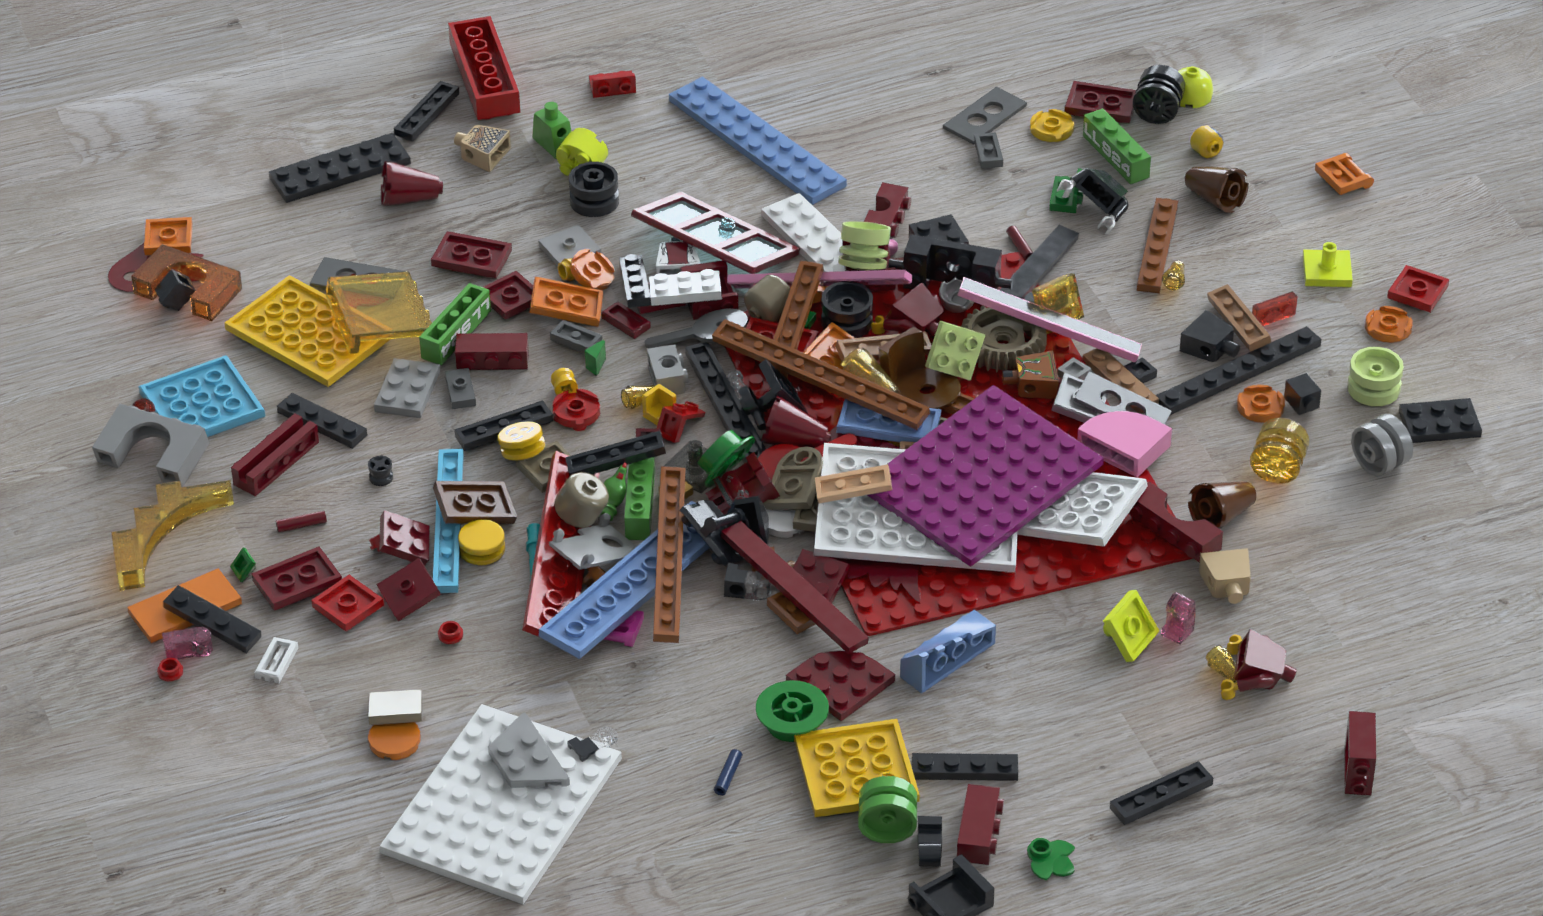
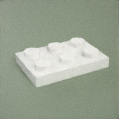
(685, 287)

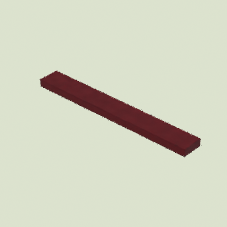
(794, 587)

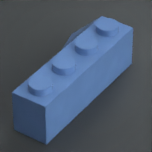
(947, 651)

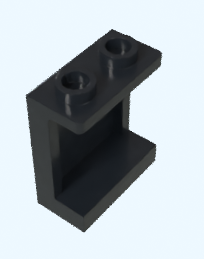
(956, 893)

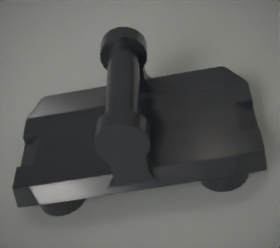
(709, 523)

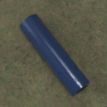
(728, 772)

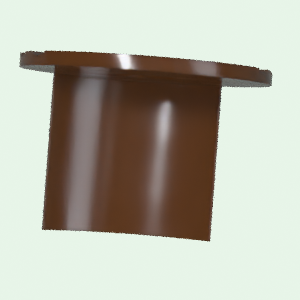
(905, 365)

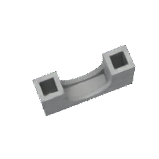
(131, 425)

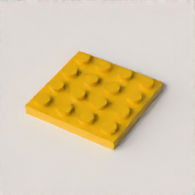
(845, 758)

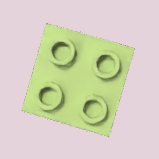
(955, 350)

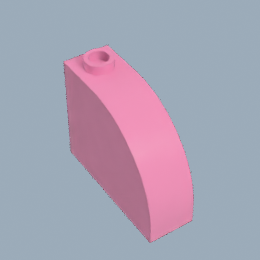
(1126, 439)

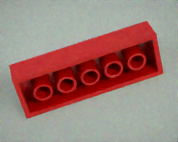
(484, 68)

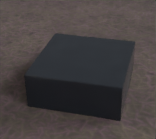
(1142, 370)

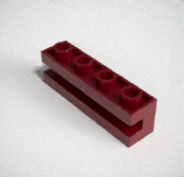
(274, 455)

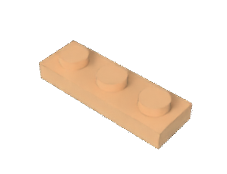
(853, 483)

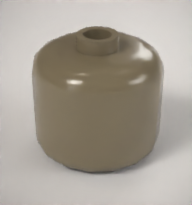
(767, 298)
(581, 500)

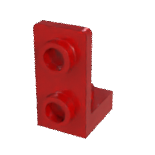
(674, 417)

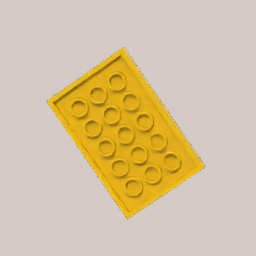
(300, 330)

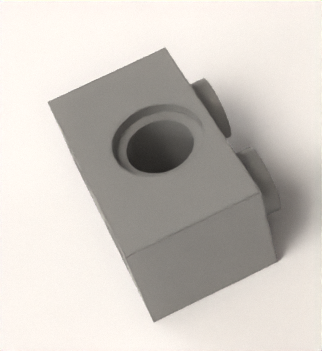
(666, 368)

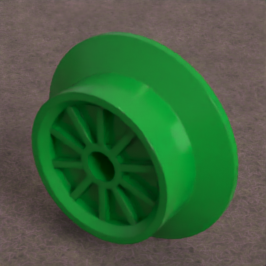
(724, 455)
(791, 709)

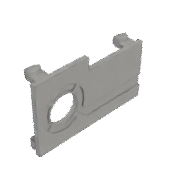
(589, 549)

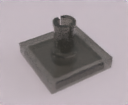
(688, 458)

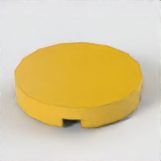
(1052, 125)

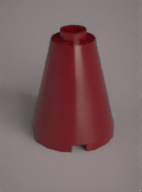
(407, 185)
(793, 426)

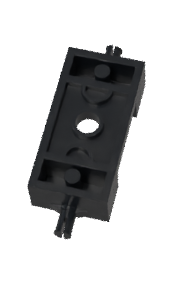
(930, 260)

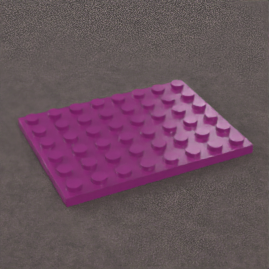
(984, 475)

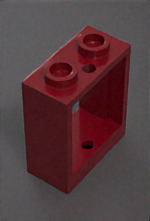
(1360, 753)

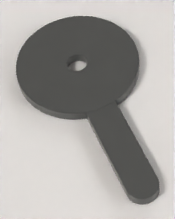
(701, 329)

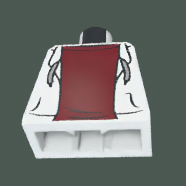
(675, 255)

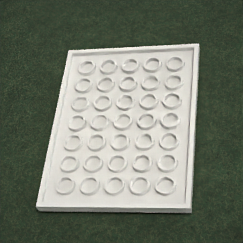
(869, 531)
(480, 828)

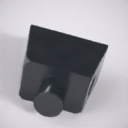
(1209, 338)

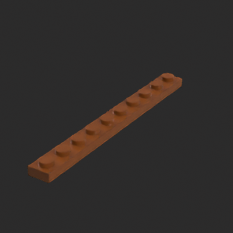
(821, 374)
(669, 556)

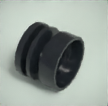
(1159, 94)

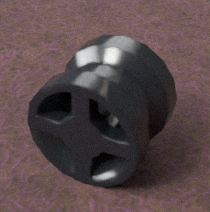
(380, 470)

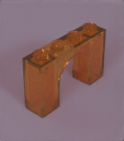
(208, 301)

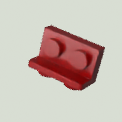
(612, 83)

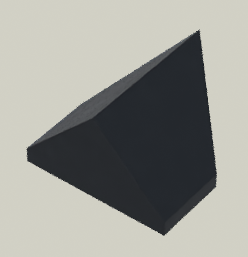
(755, 516)

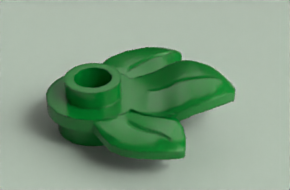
(1050, 858)

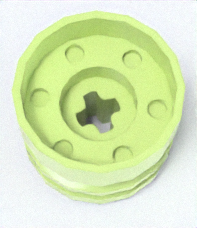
(864, 243)

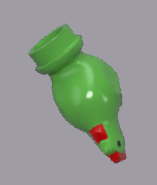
(616, 489)

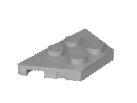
(525, 756)

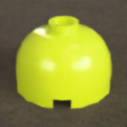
(1197, 87)

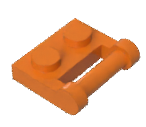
(1343, 174)

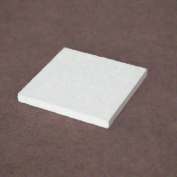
(1088, 511)

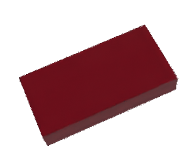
(626, 320)

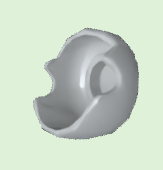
(949, 297)

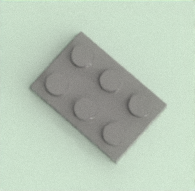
(407, 388)

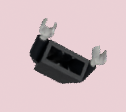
(1102, 190)

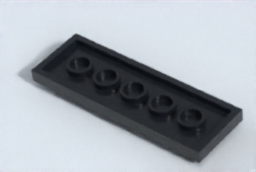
(337, 167)

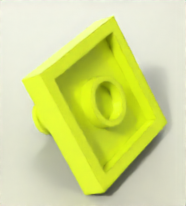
(1327, 267)
(1130, 626)

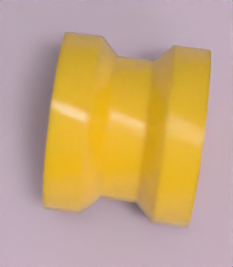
(563, 380)

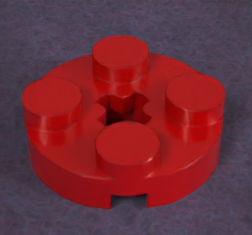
(566, 411)

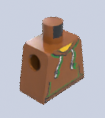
(1034, 376)

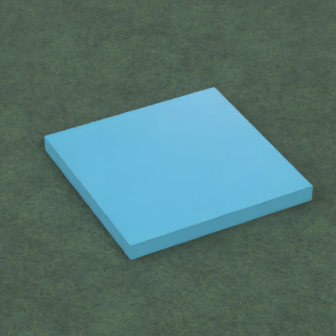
(205, 396)

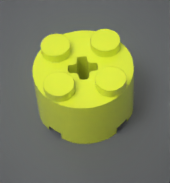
(579, 148)

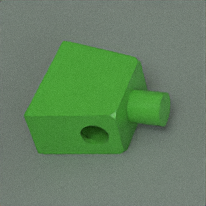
(550, 127)

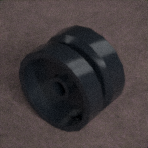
(594, 189)
(848, 306)

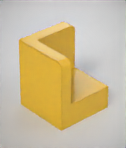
(655, 400)

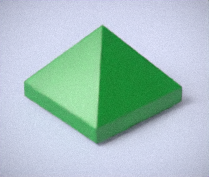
(243, 565)

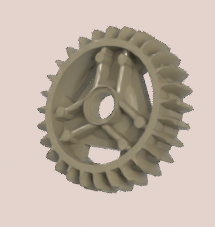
(999, 327)

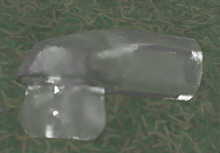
(735, 379)

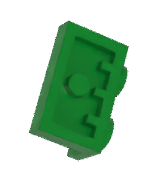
(1068, 204)

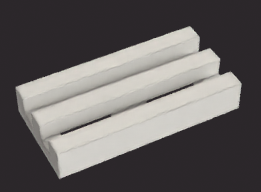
(283, 666)

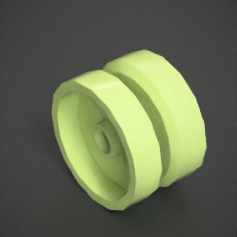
(1375, 376)

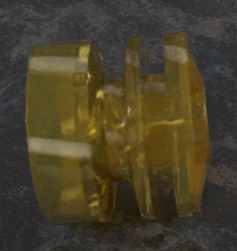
(1279, 450)

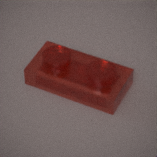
(1275, 308)

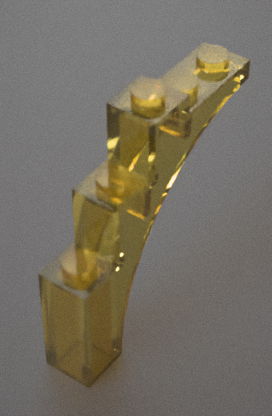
(154, 522)

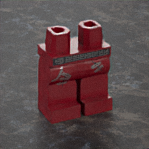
(742, 482)

